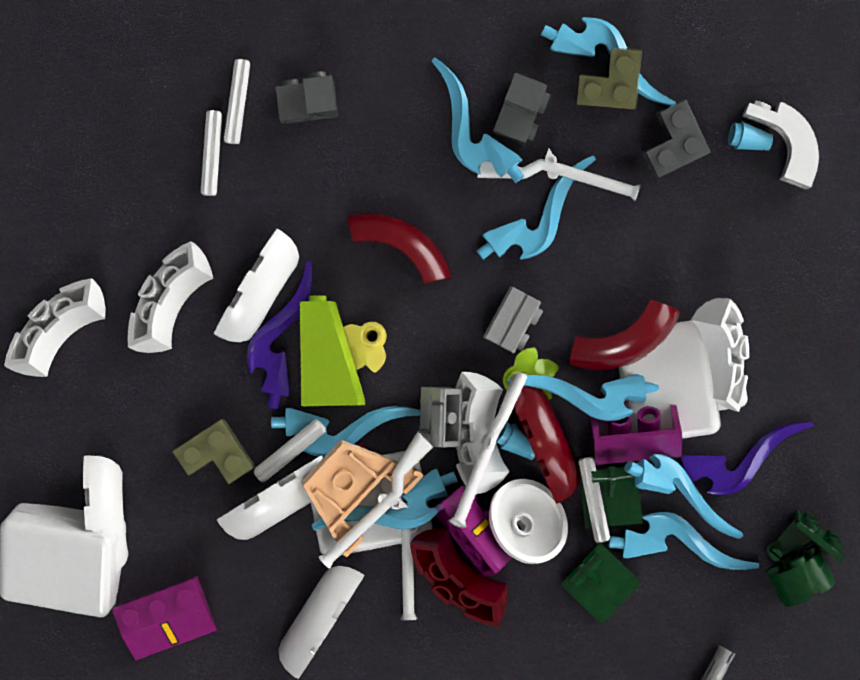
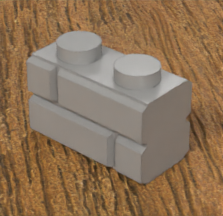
(513, 319)
(441, 416)

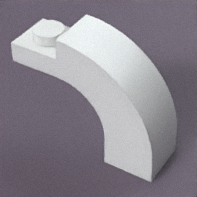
(798, 137)

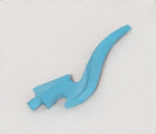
(584, 45)
(488, 149)
(533, 241)
(615, 392)
(298, 420)
(661, 480)
(428, 488)
(668, 523)

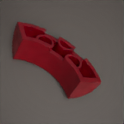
(403, 237)
(628, 345)
(548, 442)
(455, 580)

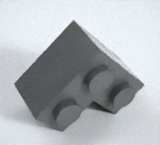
(307, 100)
(520, 107)
(683, 141)

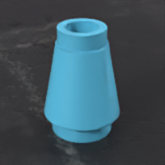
(748, 137)
(515, 441)

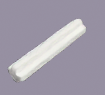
(237, 101)
(211, 153)
(289, 450)
(594, 500)

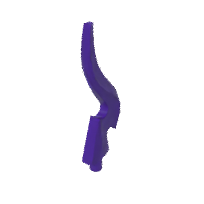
(259, 349)
(729, 482)

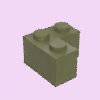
(618, 88)
(217, 445)

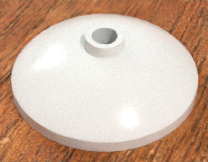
(539, 517)

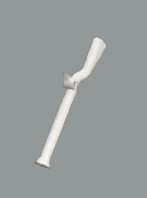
(555, 169)
(488, 443)
(416, 451)
(407, 563)

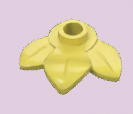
(364, 351)

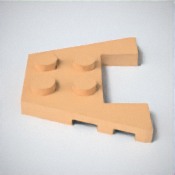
(345, 480)

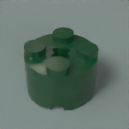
(800, 576)

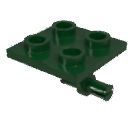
(619, 497)
(802, 531)
(600, 583)

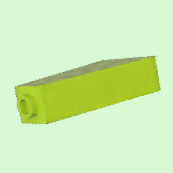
(326, 359)

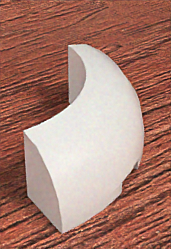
(259, 289)
(163, 297)
(52, 324)
(727, 348)
(478, 414)
(105, 501)
(269, 505)
(317, 618)

